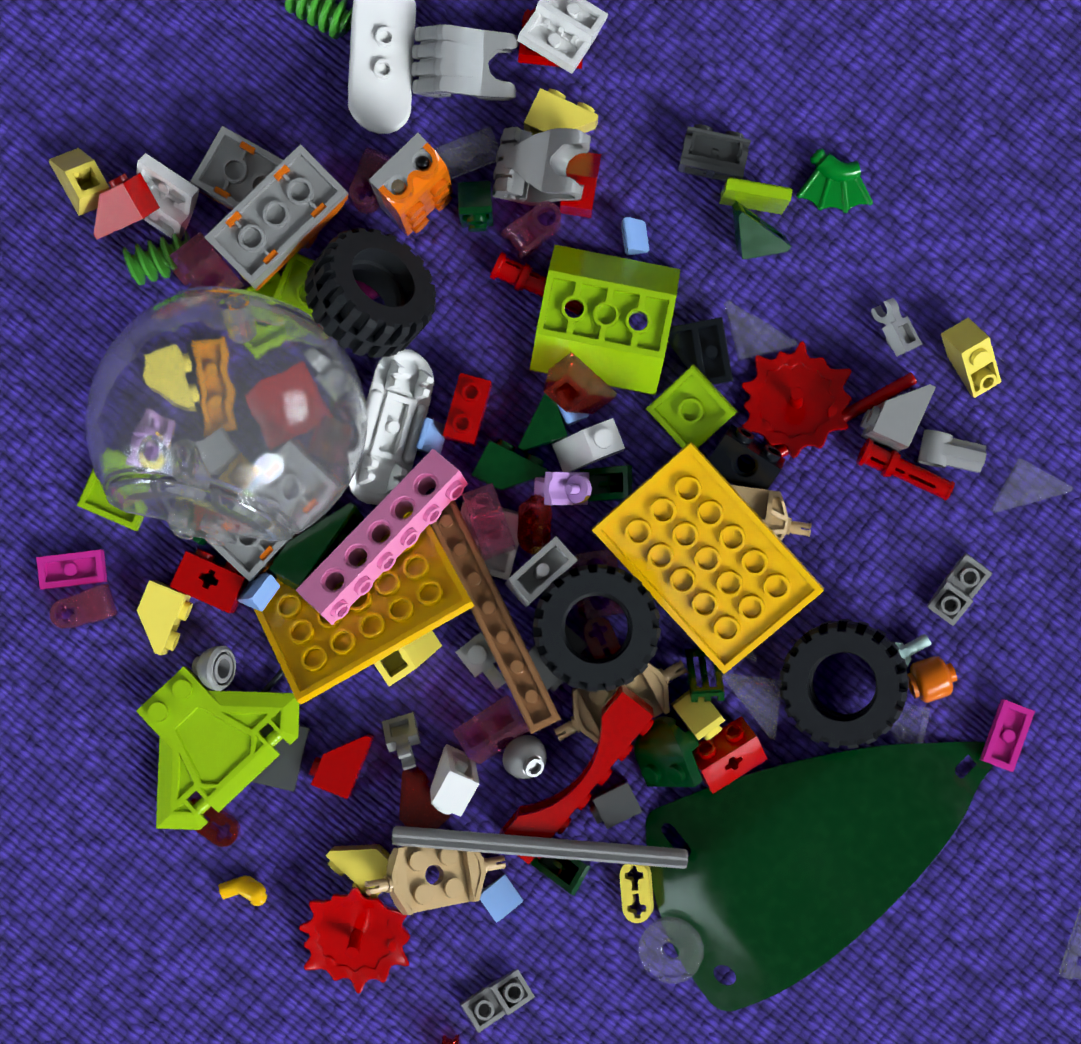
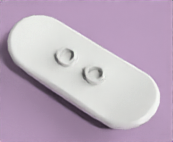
(381, 63)
(395, 414)

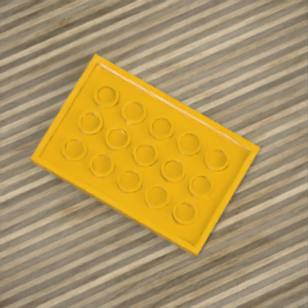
(707, 558)
(399, 608)

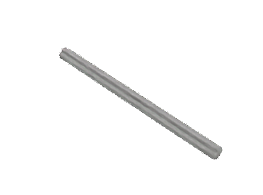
(540, 847)

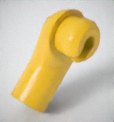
(246, 887)

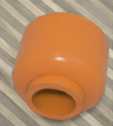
(931, 679)

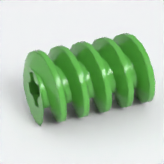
(324, 13)
(154, 260)

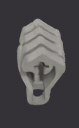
(457, 62)
(534, 166)

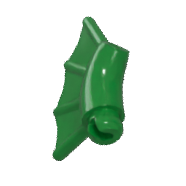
(834, 183)

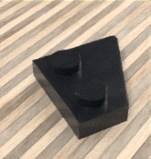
(705, 347)

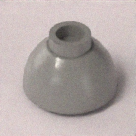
(215, 667)
(525, 757)

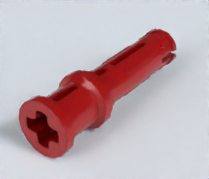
(524, 278)
(891, 464)

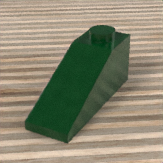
(314, 545)

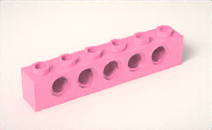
(365, 539)

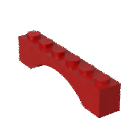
(621, 722)

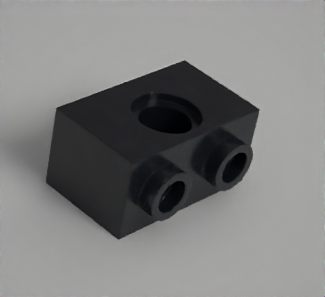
(729, 464)

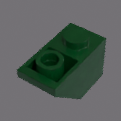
(475, 205)
(506, 468)

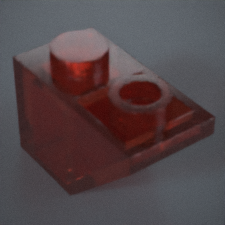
(577, 386)
(416, 801)

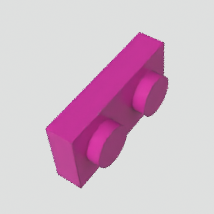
(71, 569)
(1007, 735)

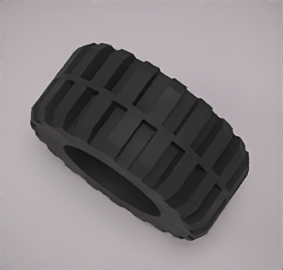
(353, 316)
(628, 660)
(827, 724)

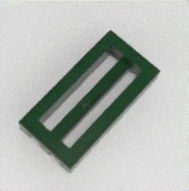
(706, 691)

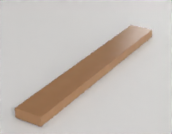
(495, 621)

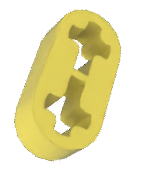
(629, 892)

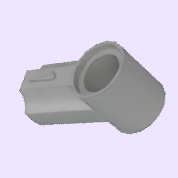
(942, 450)

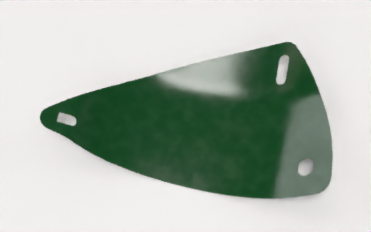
(806, 857)

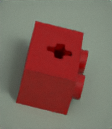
(467, 409)
(191, 580)
(728, 755)

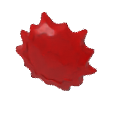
(796, 400)
(355, 937)

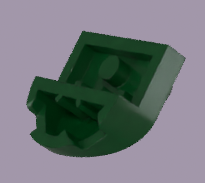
(667, 755)

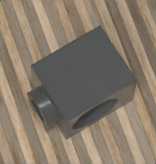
(615, 804)

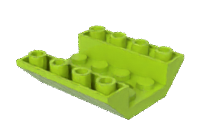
(601, 336)

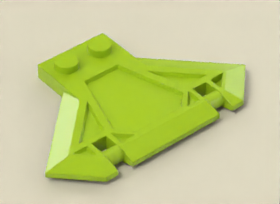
(212, 744)

